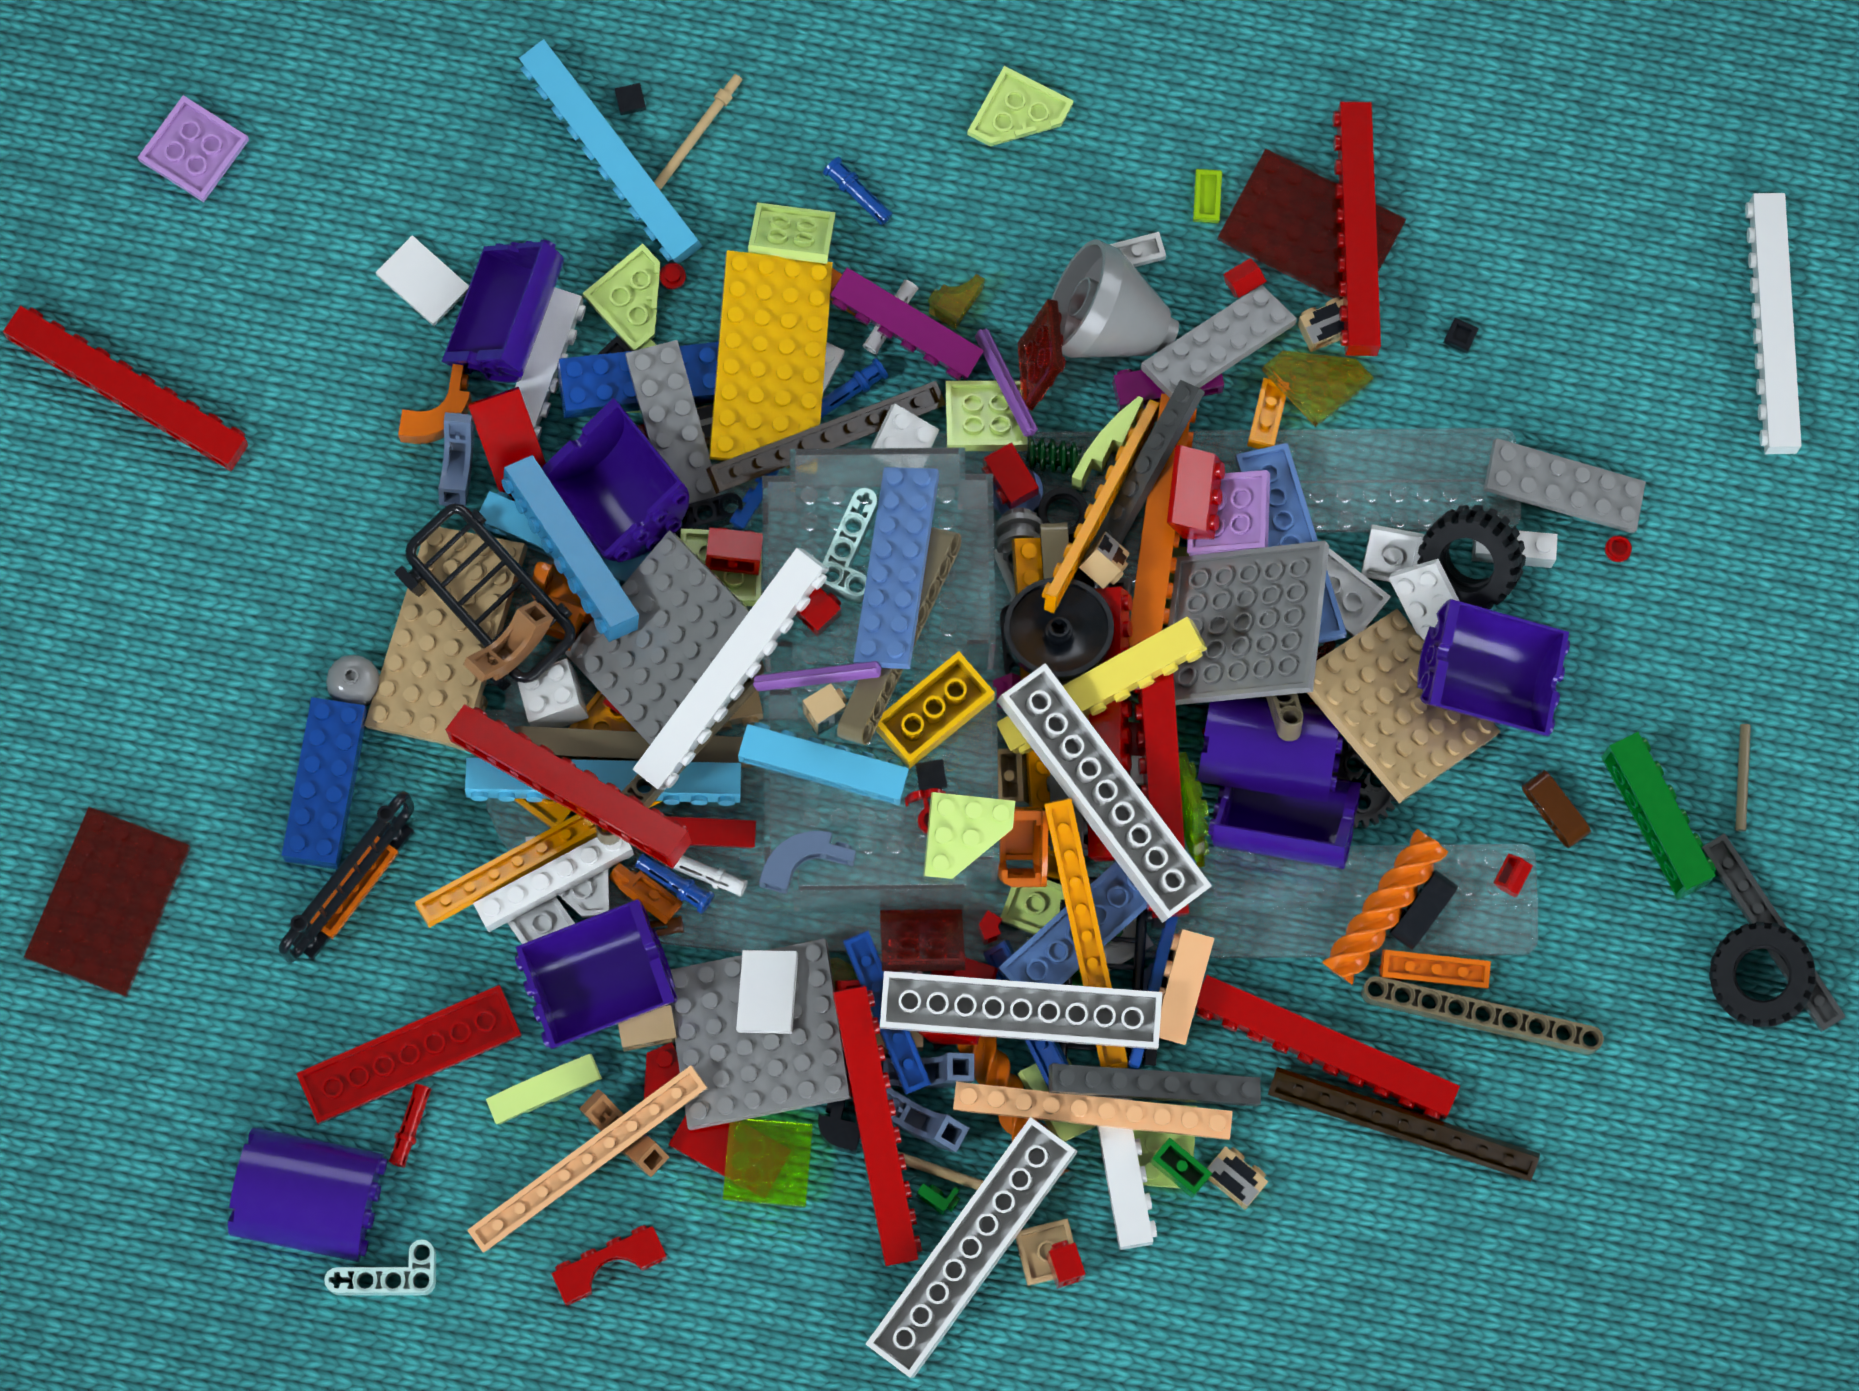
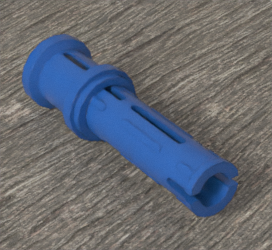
(849, 183)
(860, 382)
(685, 888)

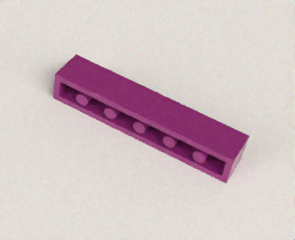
(906, 324)

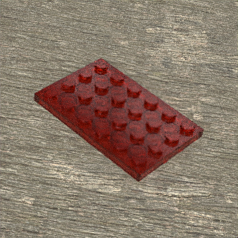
(1291, 223)
(107, 902)

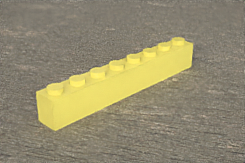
(1123, 674)

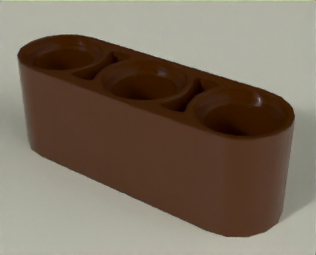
(1556, 809)

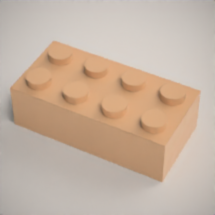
(1183, 984)

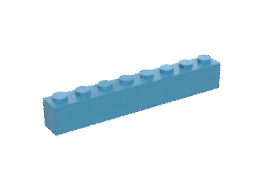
(570, 548)

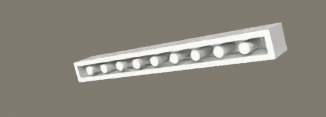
(1774, 323)
(731, 668)

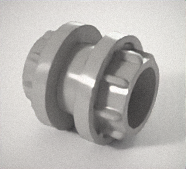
(1016, 524)

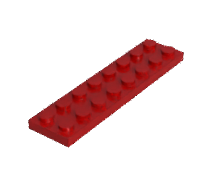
(408, 1054)

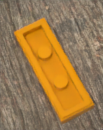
(1267, 416)

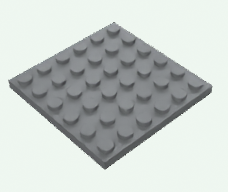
(1256, 618)
(680, 631)
(758, 1071)

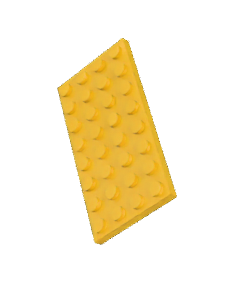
(769, 351)

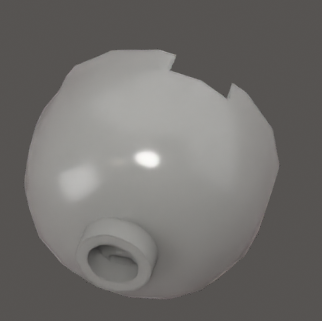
(353, 680)

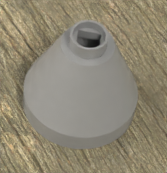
(1110, 307)

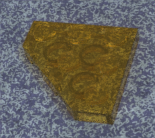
(1317, 382)

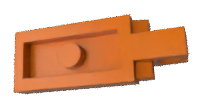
(652, 895)

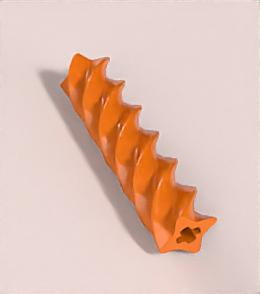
(1384, 907)
(993, 1069)

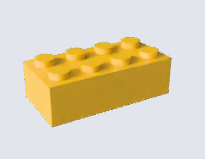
(934, 709)

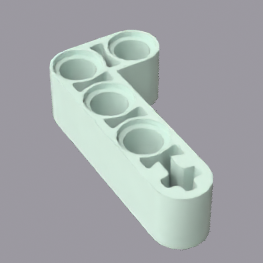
(852, 542)
(381, 1275)

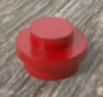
(672, 276)
(1618, 548)

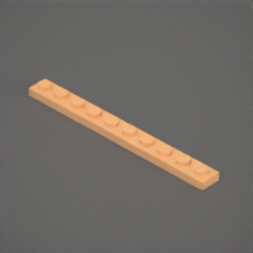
(1093, 1110)
(587, 1158)

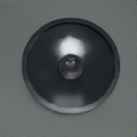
(1069, 639)

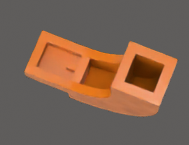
(428, 426)

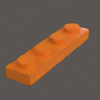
(361, 890)
(1435, 969)

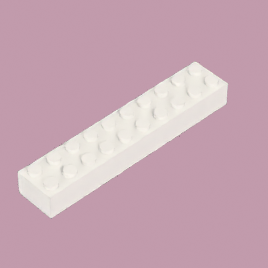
(1103, 792)
(1021, 1010)
(971, 1248)

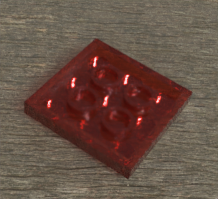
(1041, 354)
(922, 940)

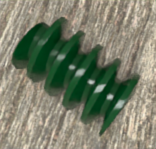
(1053, 455)

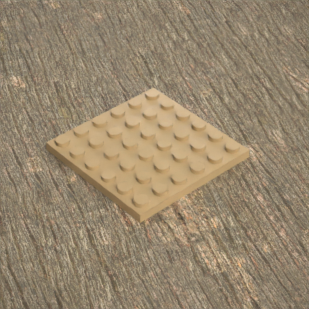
(1376, 705)

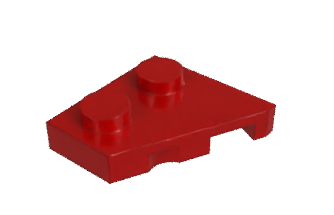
(660, 1068)

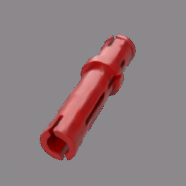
(406, 1136)

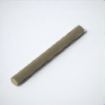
(1743, 776)

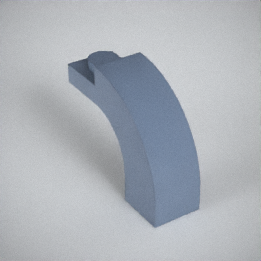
(457, 459)
(797, 850)
(941, 1070)
(926, 1124)

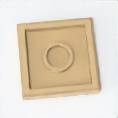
(1034, 1245)

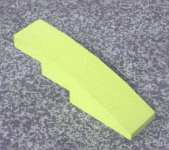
(1108, 439)
(544, 1089)

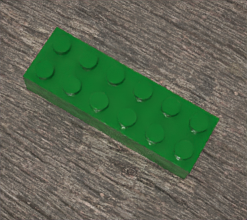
(1658, 815)

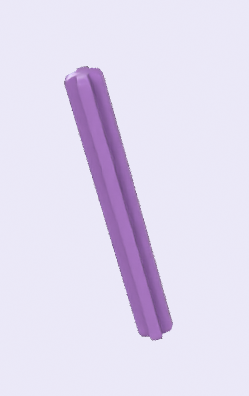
(1006, 382)
(817, 676)

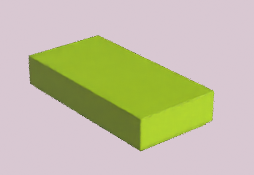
(1207, 196)

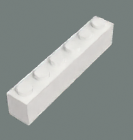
(550, 345)
(550, 881)
(1125, 1186)

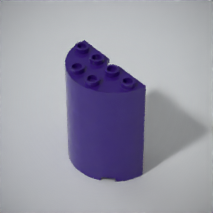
(504, 309)
(618, 486)
(1493, 667)
(1248, 754)
(1287, 825)
(596, 974)
(305, 1194)

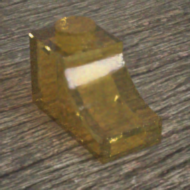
(953, 303)

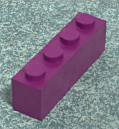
(1131, 384)

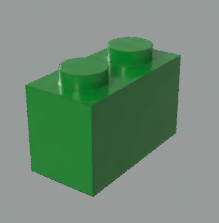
(1181, 1167)

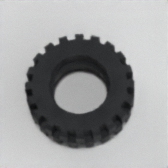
(1490, 532)
(1762, 936)

